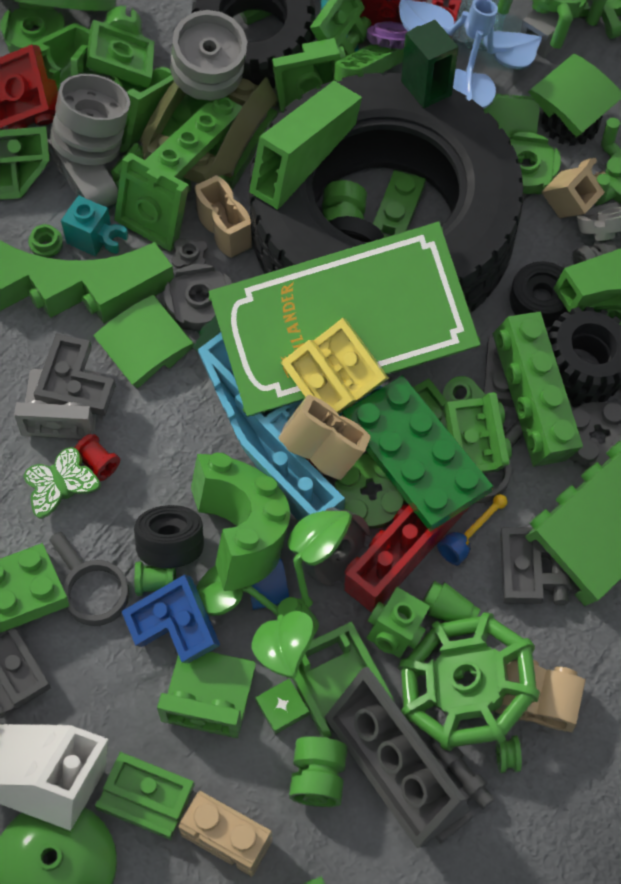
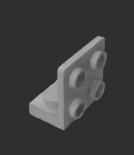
(52, 420)

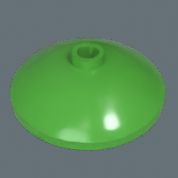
(84, 853)

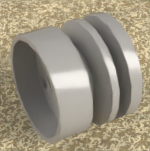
(89, 119)

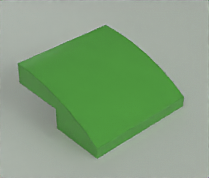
(576, 93)
(144, 340)

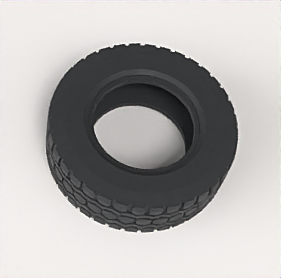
(444, 143)

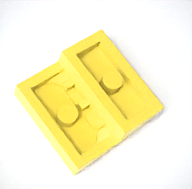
(335, 367)

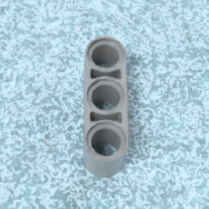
(87, 180)

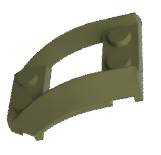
(255, 102)

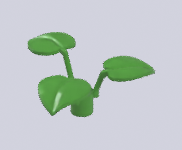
(284, 642)

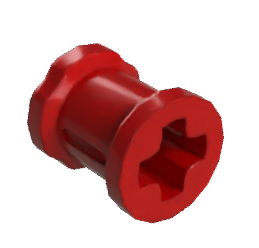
(97, 457)

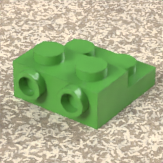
(306, 70)

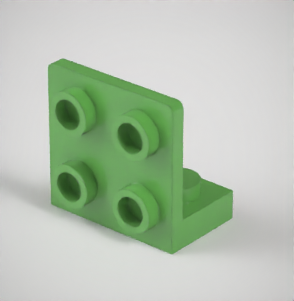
(208, 694)

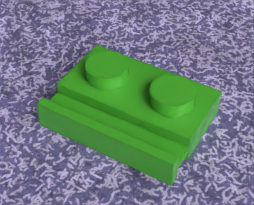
(145, 795)

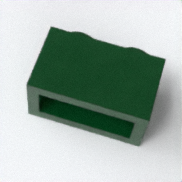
(429, 63)

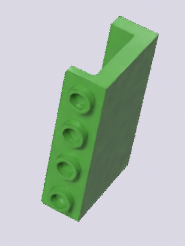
(586, 529)

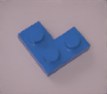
(177, 611)

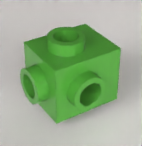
(397, 623)

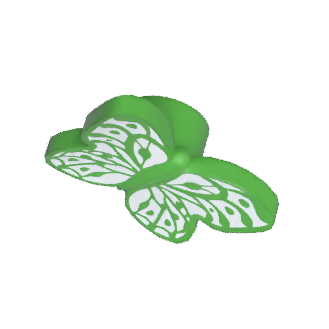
(59, 481)

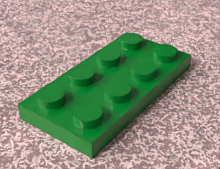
(418, 453)

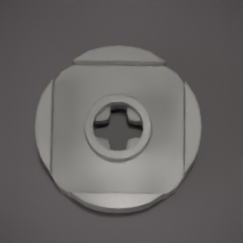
(601, 221)

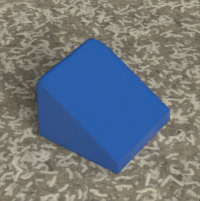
(273, 587)

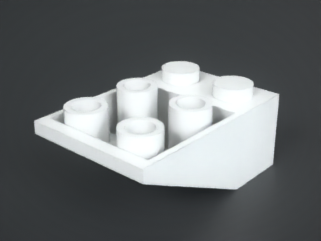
(50, 770)

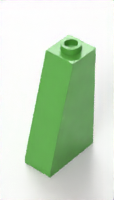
(301, 142)

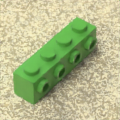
(537, 389)

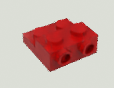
(25, 90)

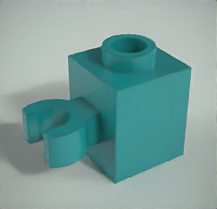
(89, 227)

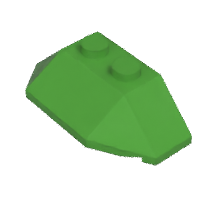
(22, 159)

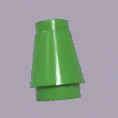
(448, 603)

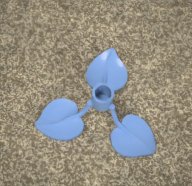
(509, 48)

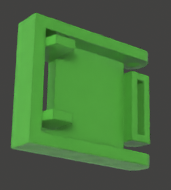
(327, 682)

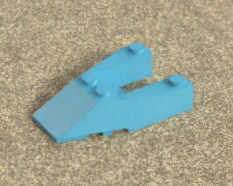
(259, 434)

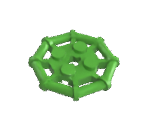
(482, 695)

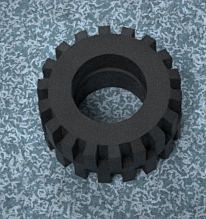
(600, 337)

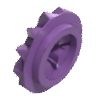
(387, 35)

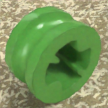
(509, 755)

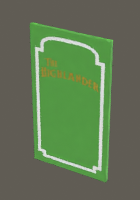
(392, 291)

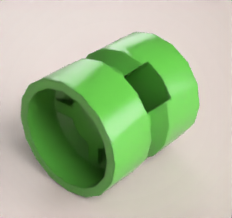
(344, 199)
(317, 777)

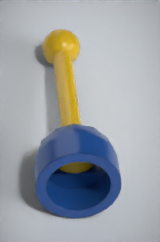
(456, 545)

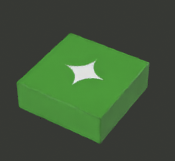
(282, 706)

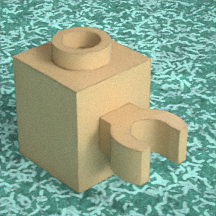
(574, 190)

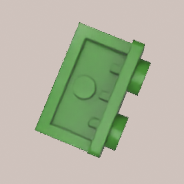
(480, 431)

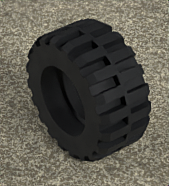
(294, 14)

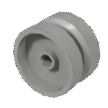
(208, 55)

